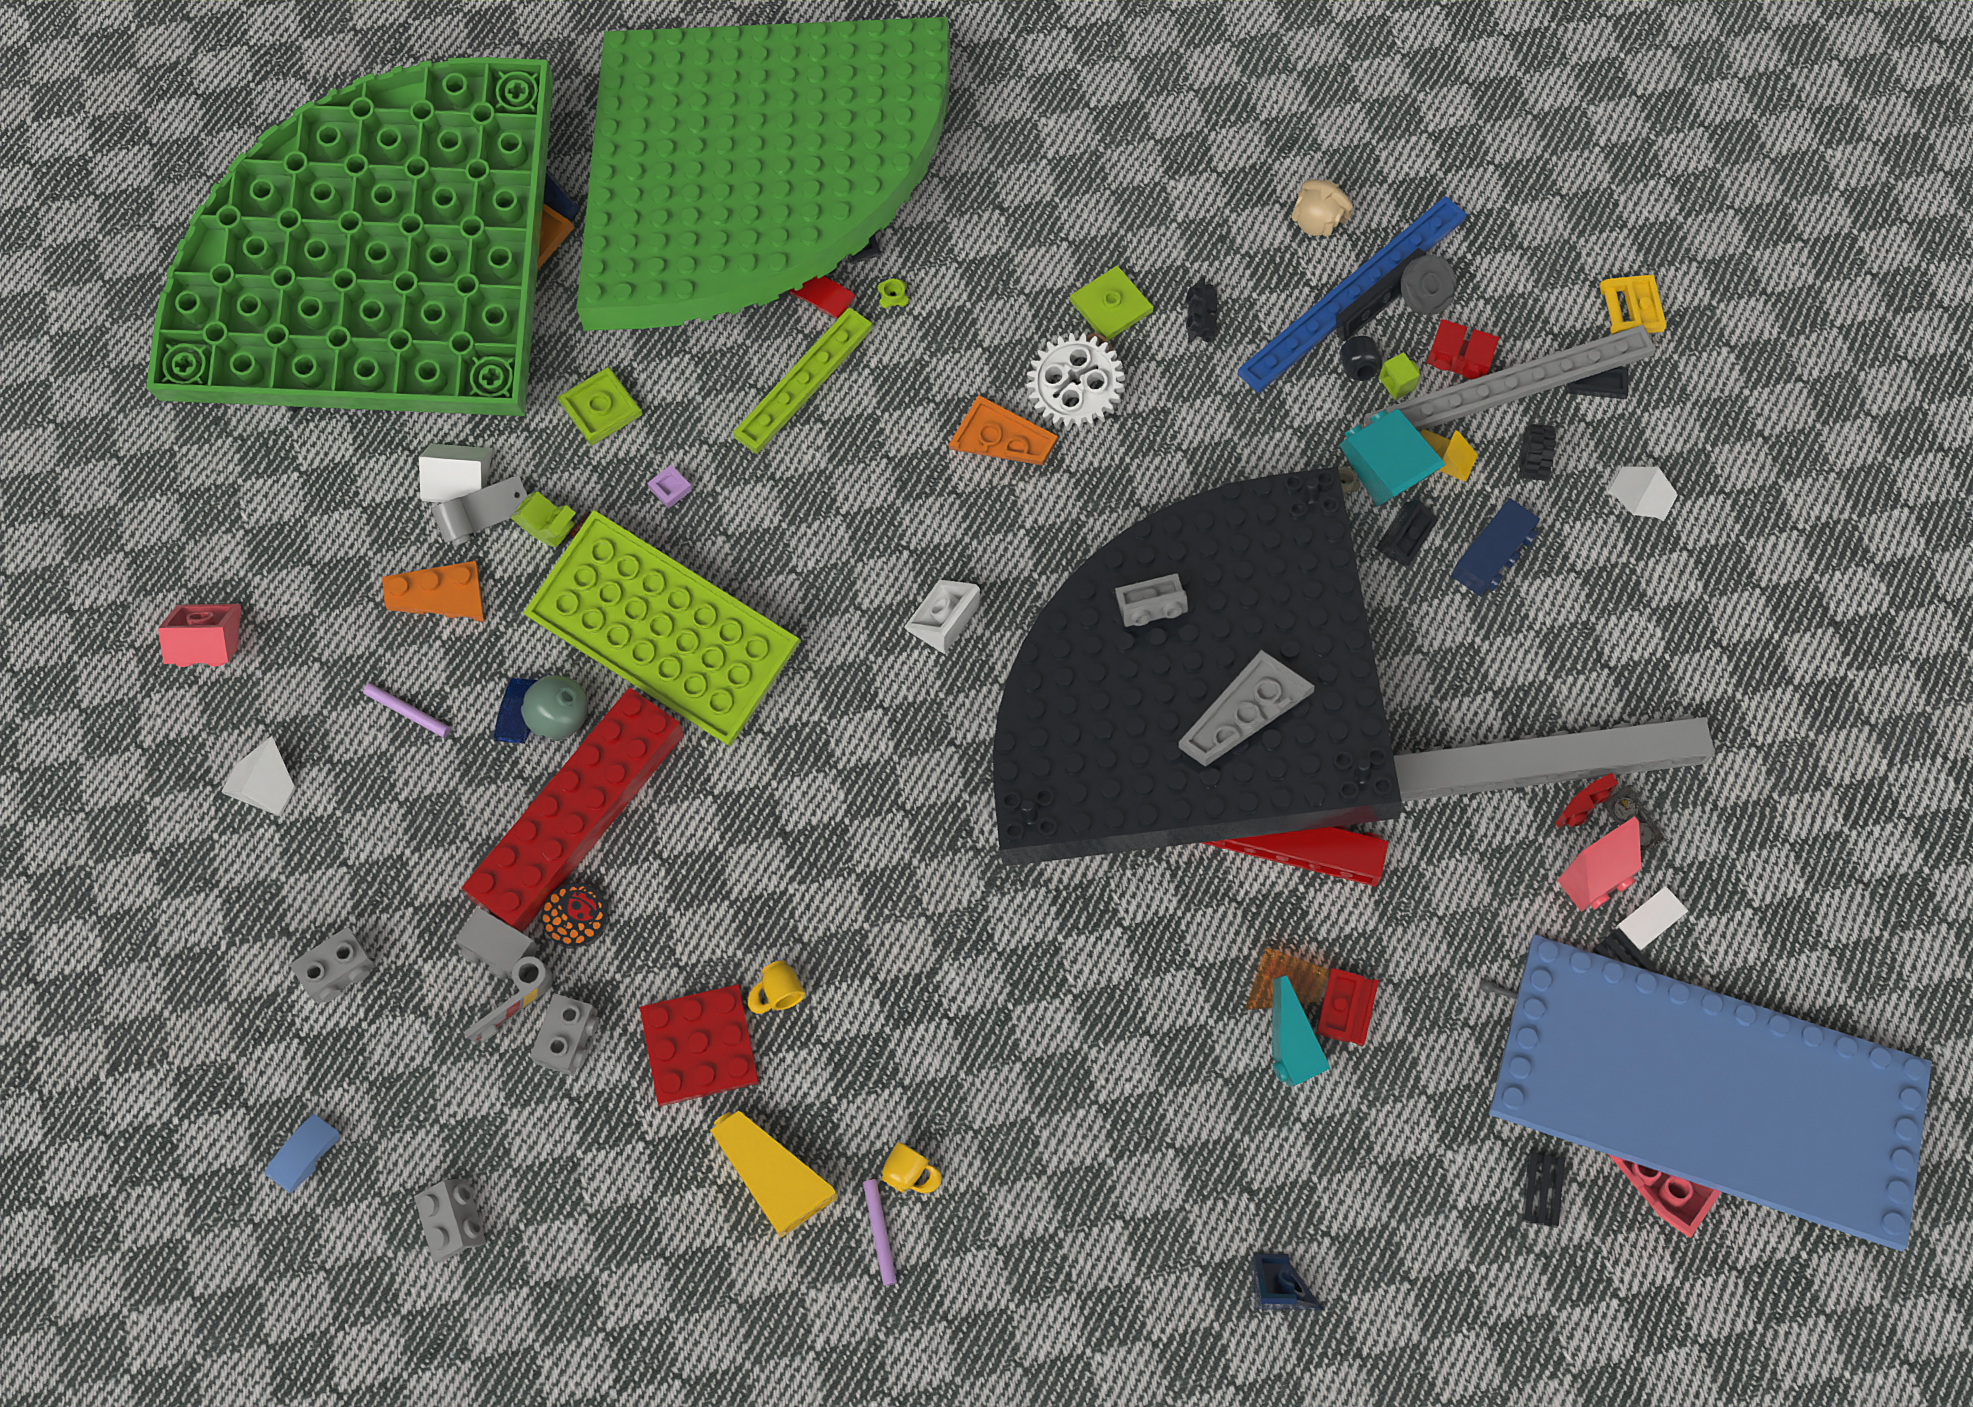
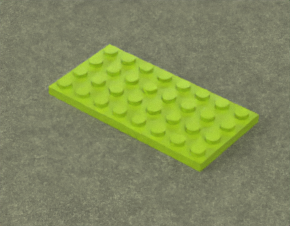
(662, 628)

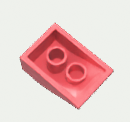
(1604, 867)

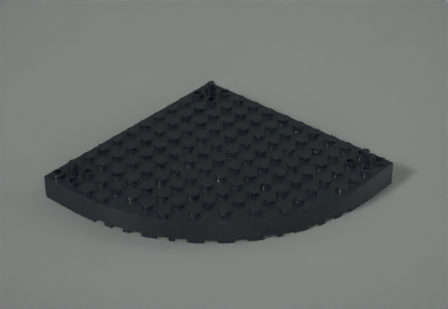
(1100, 707)

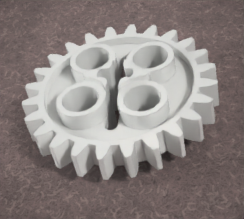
(1060, 362)

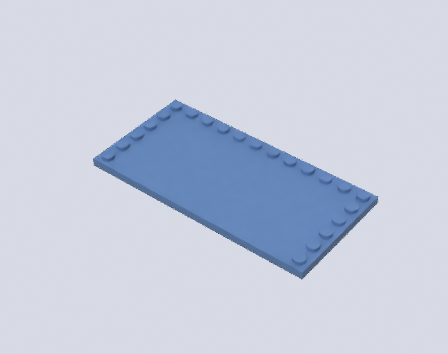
(1715, 1091)

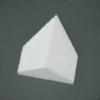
(1644, 491)
(262, 779)

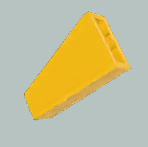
(774, 1176)

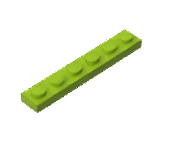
(802, 380)

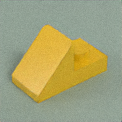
(1455, 453)

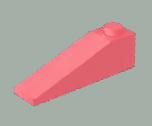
(1672, 1198)

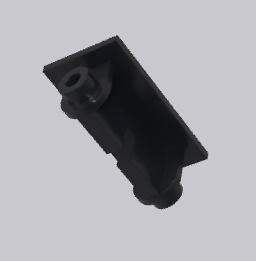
(1200, 300)

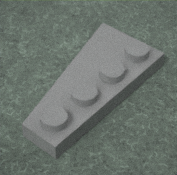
(1248, 704)

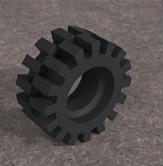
(1537, 452)

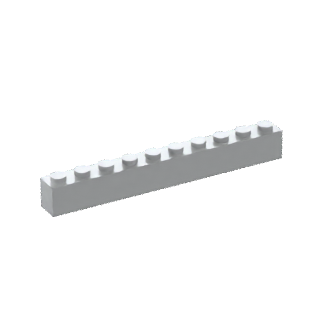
(1553, 758)

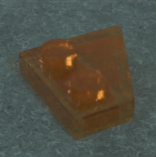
(1304, 977)

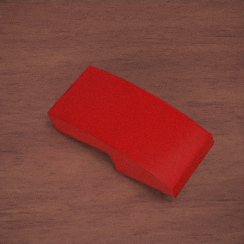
(825, 296)
(1584, 802)

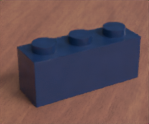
(1496, 548)

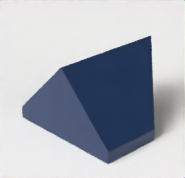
(1279, 1285)

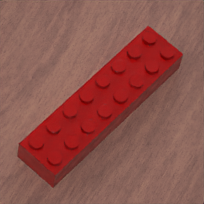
(573, 810)

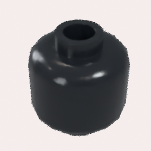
(1360, 358)

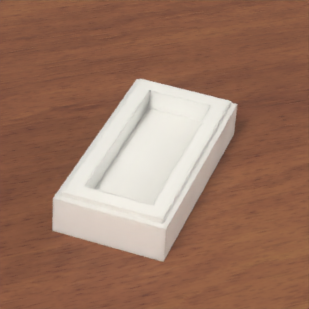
(1652, 918)

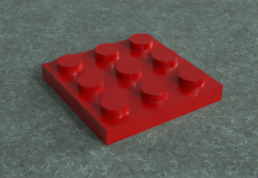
(698, 1045)

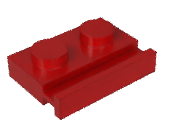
(1347, 1007)

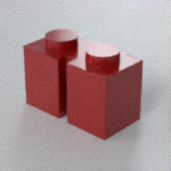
(1462, 356)

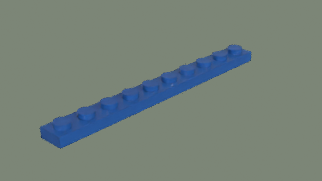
(1321, 318)

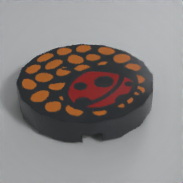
(575, 915)

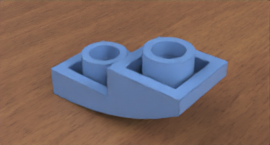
(300, 1152)

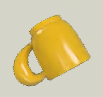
(780, 987)
(905, 1167)

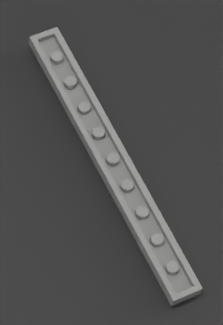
(1525, 379)

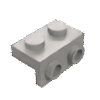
(1151, 600)
(449, 1218)

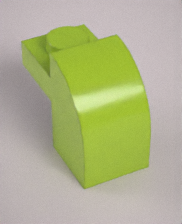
(544, 519)

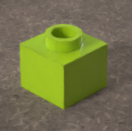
(1399, 375)

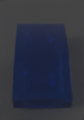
(510, 722)

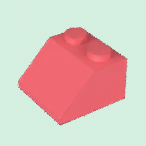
(200, 634)

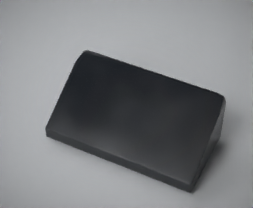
(1407, 532)

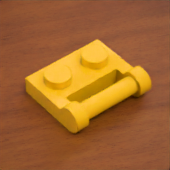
(1641, 300)

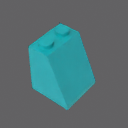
(1389, 455)

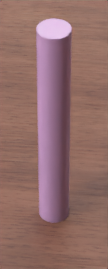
(406, 710)
(879, 1232)

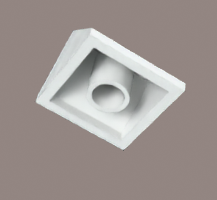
(452, 471)
(944, 613)

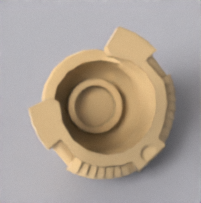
(1321, 207)

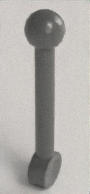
(1488, 987)

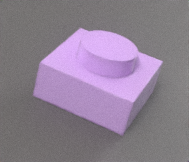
(669, 486)

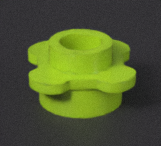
(893, 286)

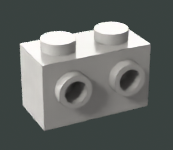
(333, 966)
(565, 1035)

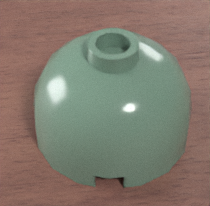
(555, 707)

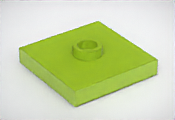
(1111, 303)
(599, 406)

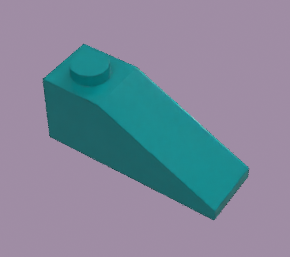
(1293, 1040)

